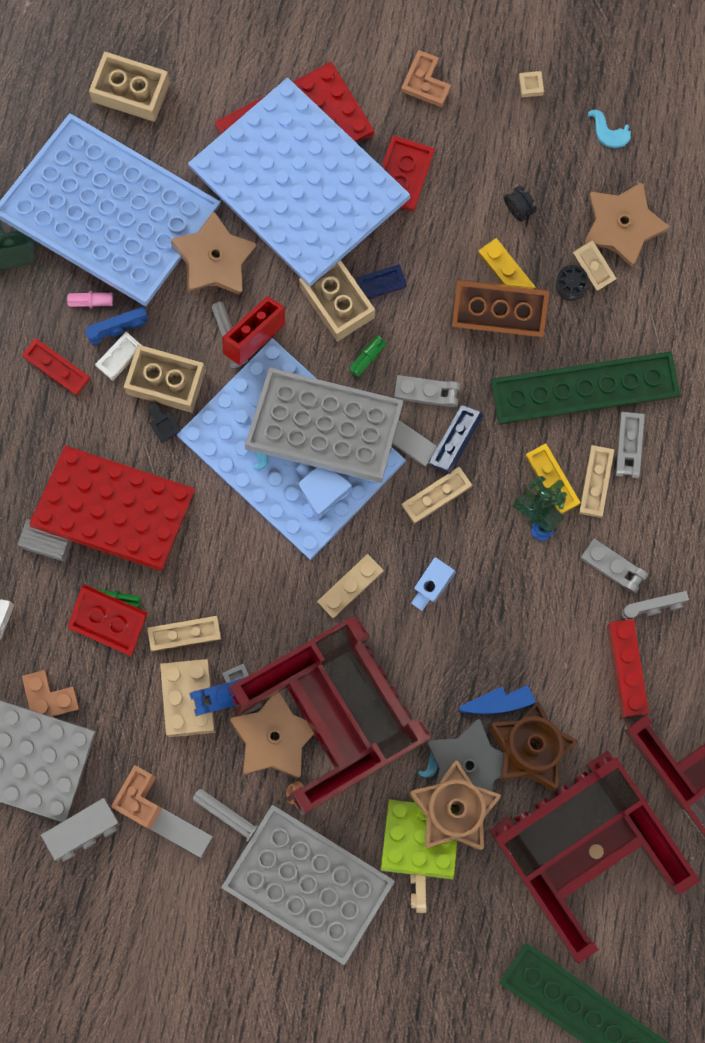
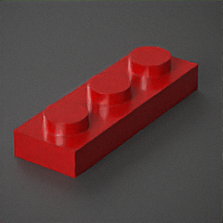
(56, 367)

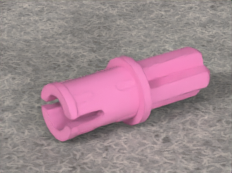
(90, 299)

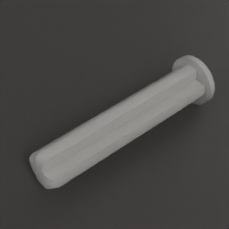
(224, 324)
(225, 814)

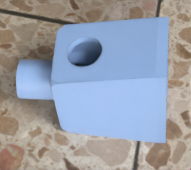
(322, 488)
(441, 576)

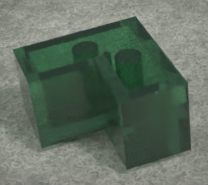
(15, 249)

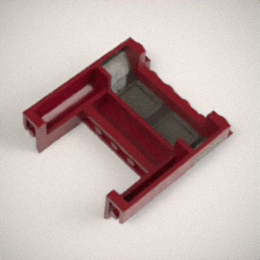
(344, 705)
(554, 843)

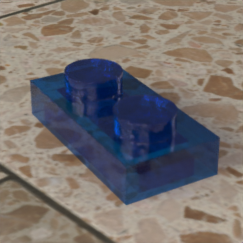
(382, 282)

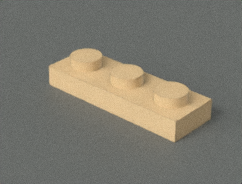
(596, 481)
(436, 495)
(350, 586)
(184, 633)

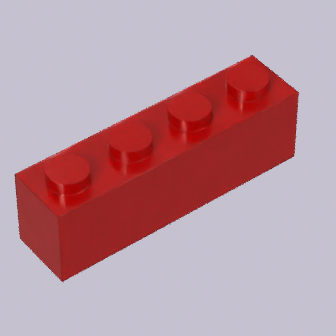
(627, 669)

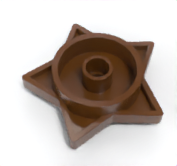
(522, 760)

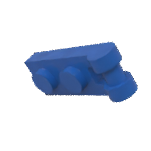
(116, 325)
(217, 697)

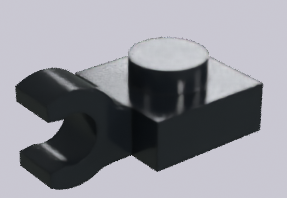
(164, 424)

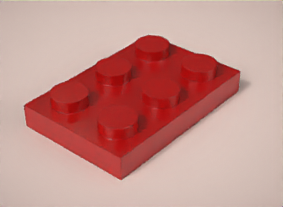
(408, 165)
(107, 620)

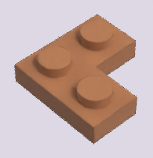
(420, 81)
(47, 702)
(132, 799)

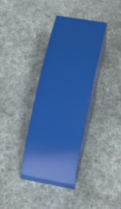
(498, 702)

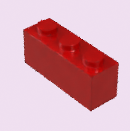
(253, 330)

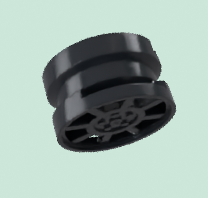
(520, 203)
(571, 282)

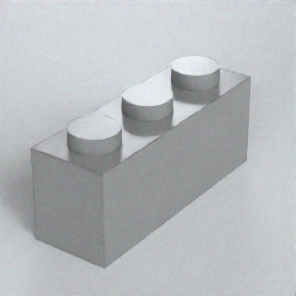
(81, 830)

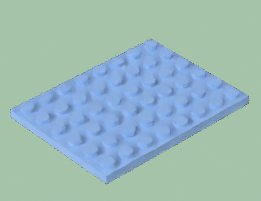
(299, 181)
(105, 208)
(220, 438)

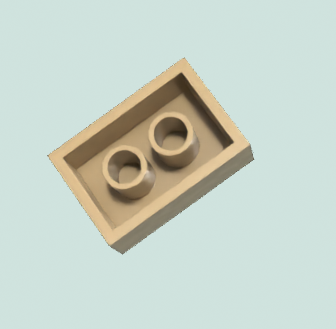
(129, 86)
(339, 301)
(164, 378)
(177, 683)

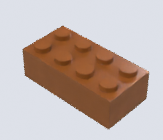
(500, 308)

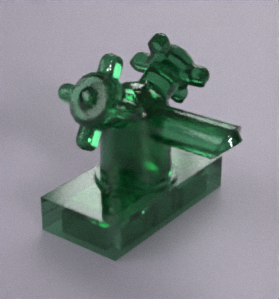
(539, 507)

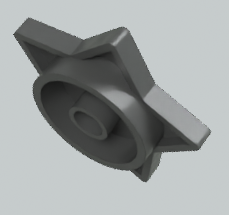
(473, 747)

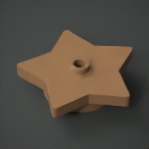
(618, 237)
(202, 267)
(261, 750)
(472, 806)

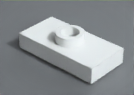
(118, 356)

